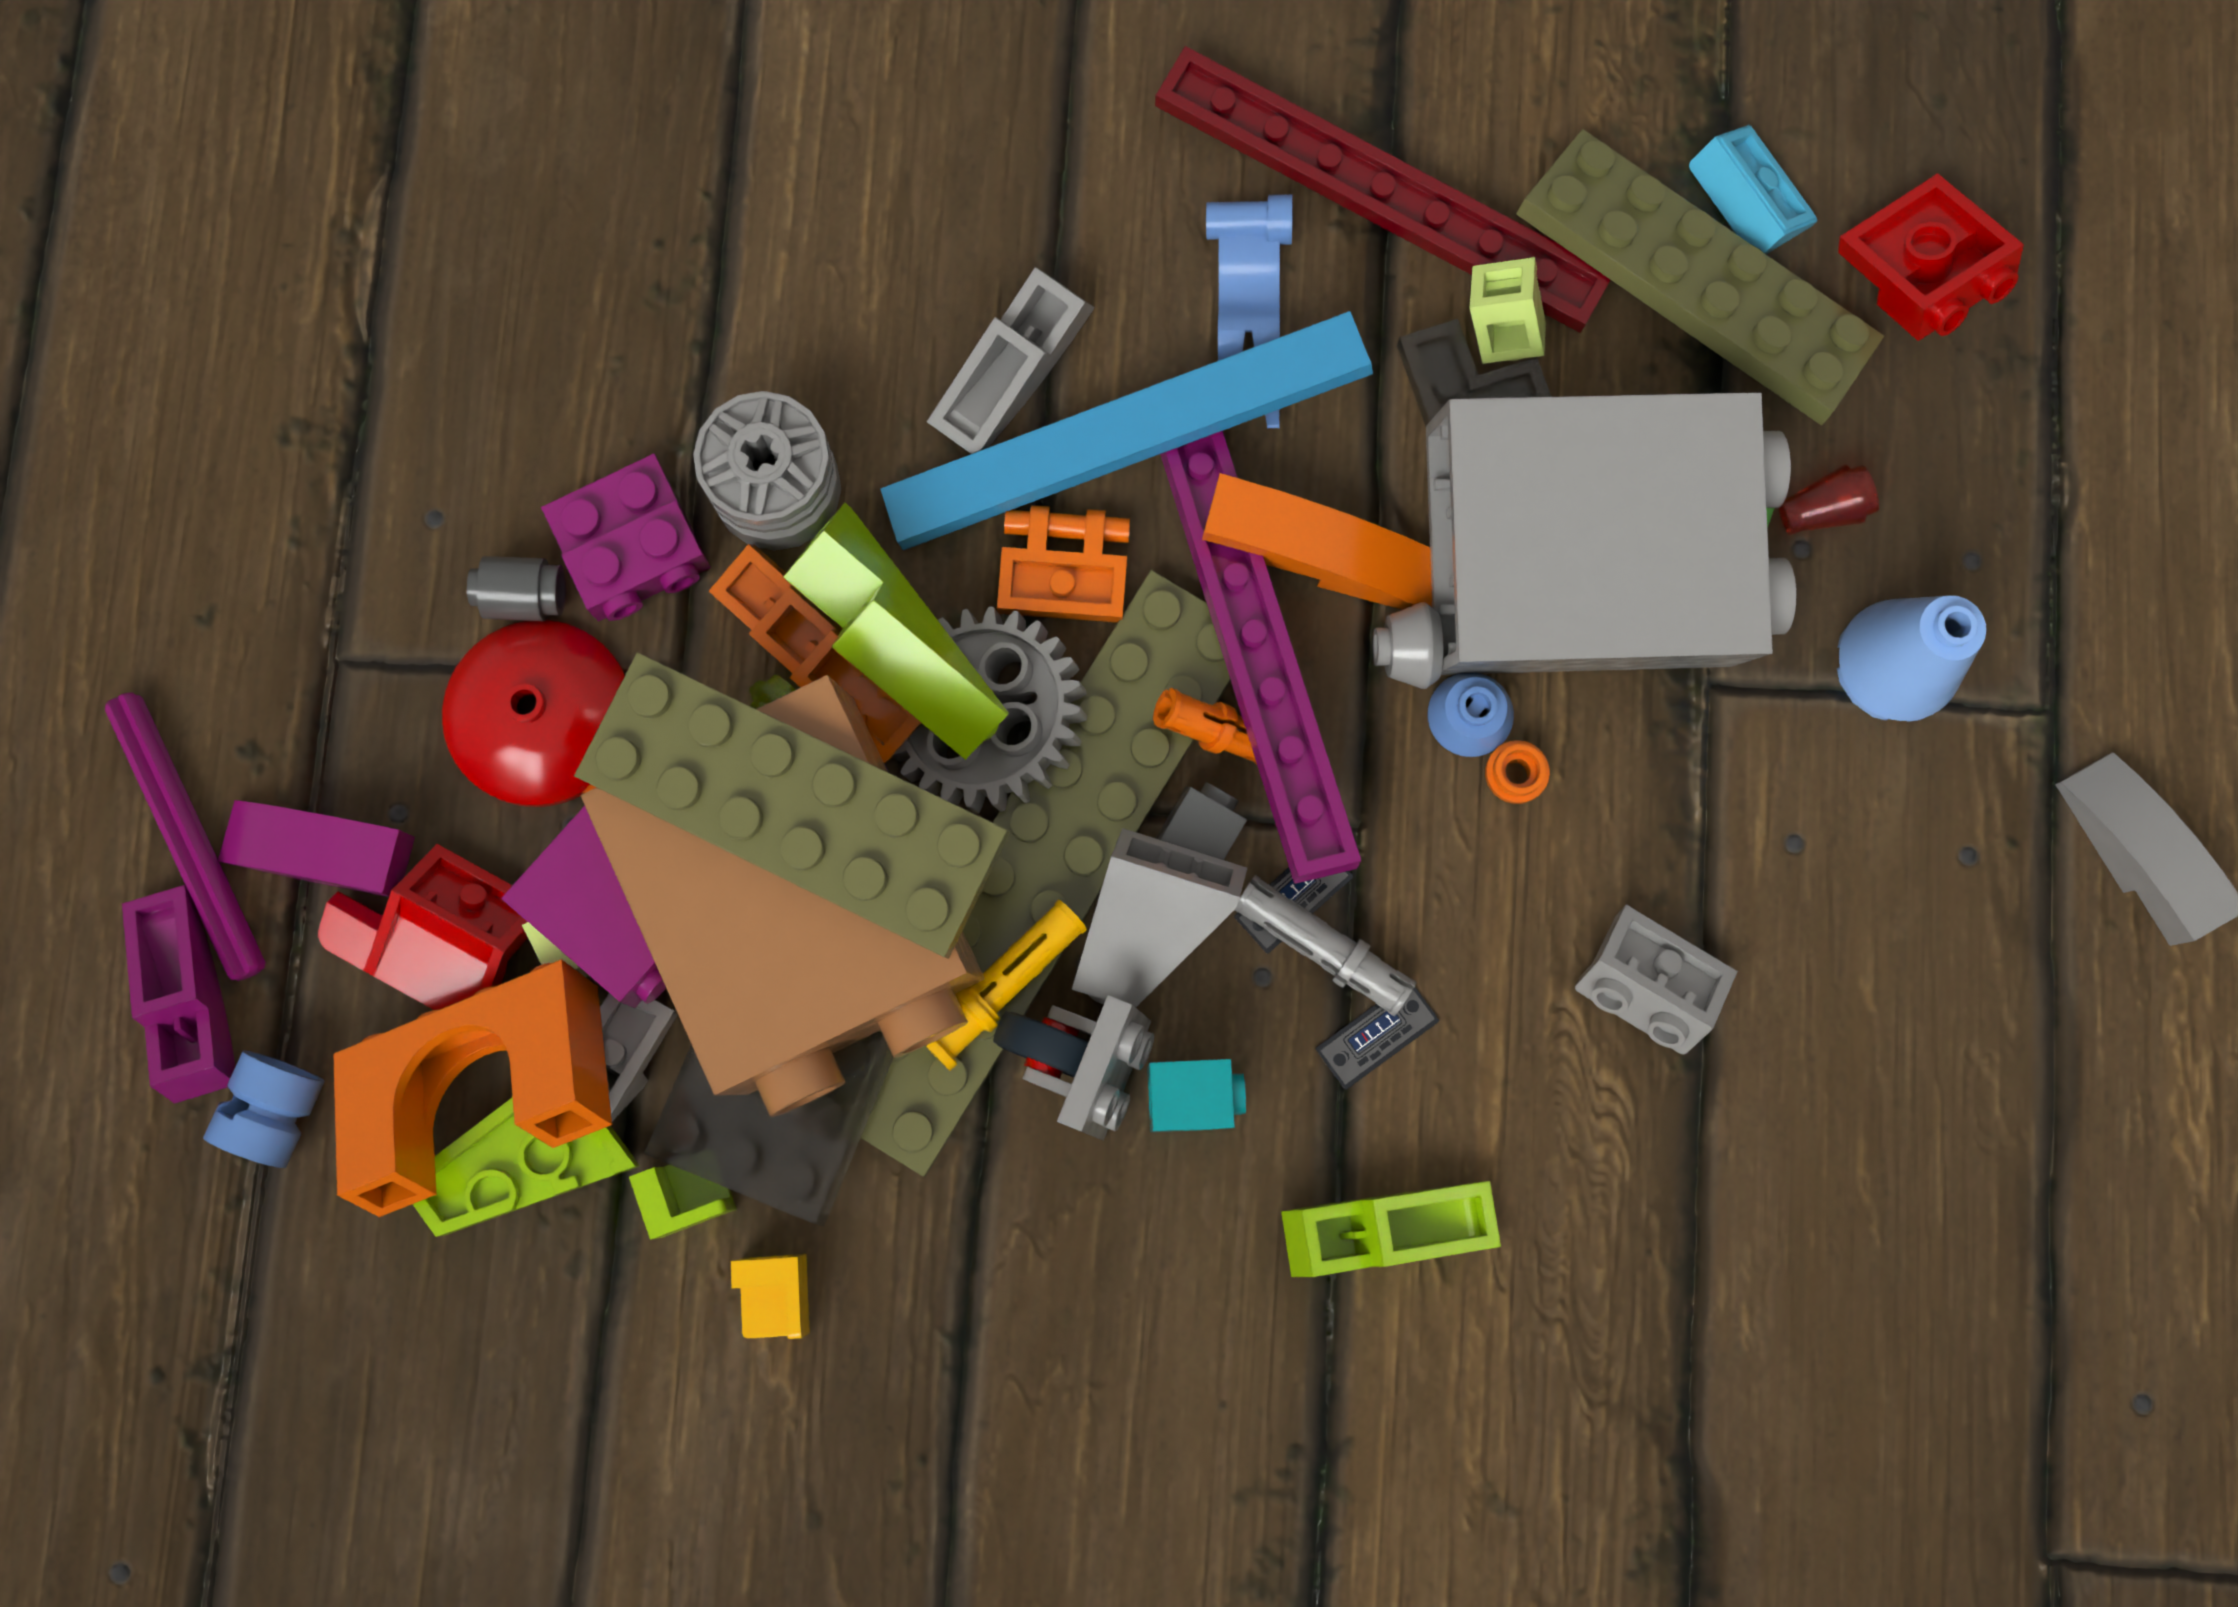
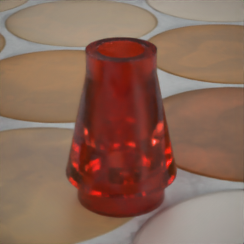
(1832, 501)

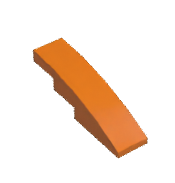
(1320, 543)
(803, 640)

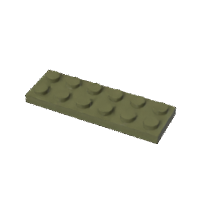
(1701, 276)
(793, 805)

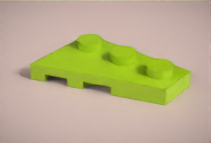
(506, 1169)

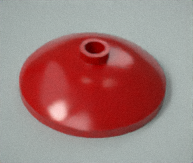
(535, 754)

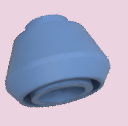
(1460, 727)

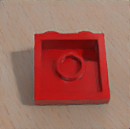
(1933, 257)

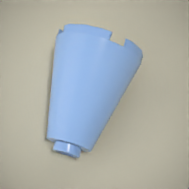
(1909, 655)

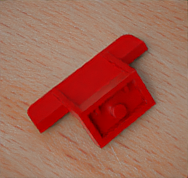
(438, 933)

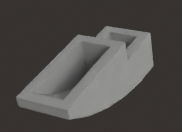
(1010, 362)
(2150, 850)

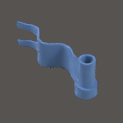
(1249, 271)

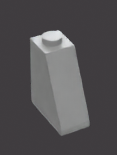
(1152, 915)

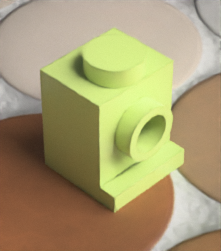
(1507, 310)

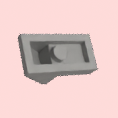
(629, 1044)

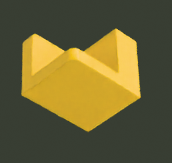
(773, 1295)

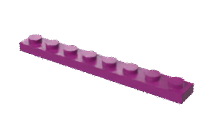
(1263, 675)

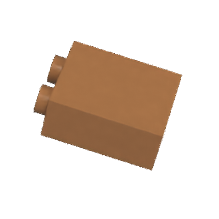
(768, 968)

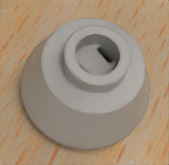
(1411, 645)

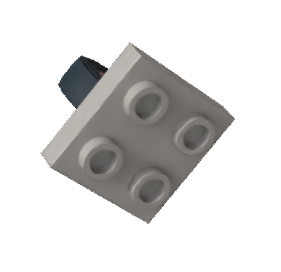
(1098, 1067)

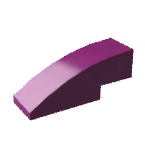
(316, 847)
(176, 996)

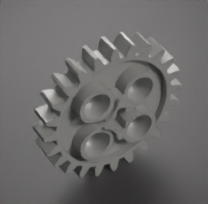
(994, 765)

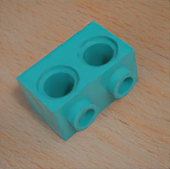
(1194, 1095)

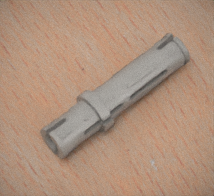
(1324, 945)

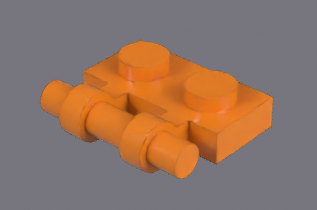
(1063, 582)

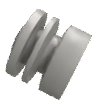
(779, 502)

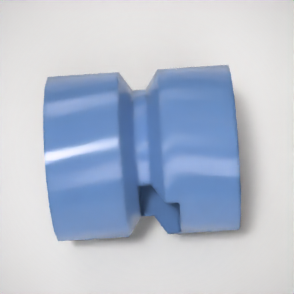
(263, 1109)

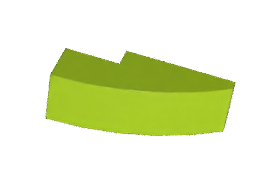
(1390, 1229)

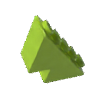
(894, 633)

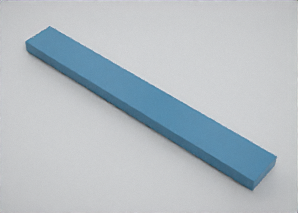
(1127, 430)

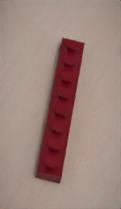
(1372, 182)

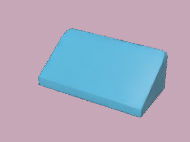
(1751, 189)

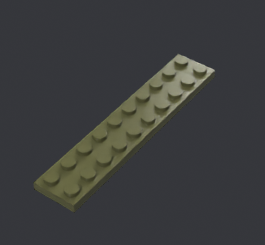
(1064, 840)

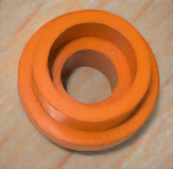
(1530, 758)

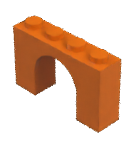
(397, 1078)

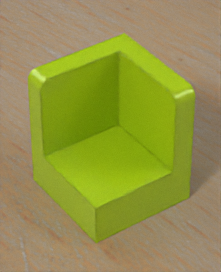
(677, 1199)

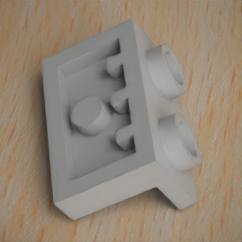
(1657, 981)

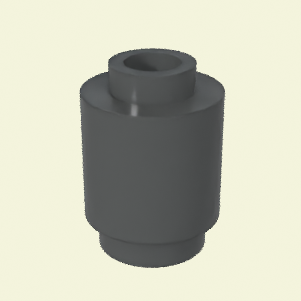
(516, 588)

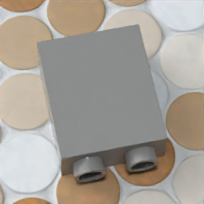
(1606, 532)

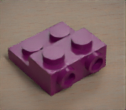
(626, 540)

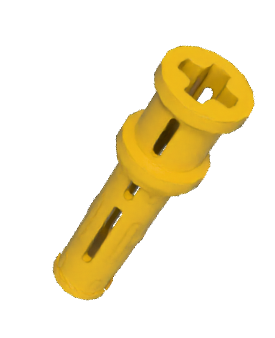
(1008, 977)

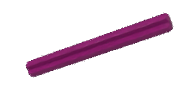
(185, 836)

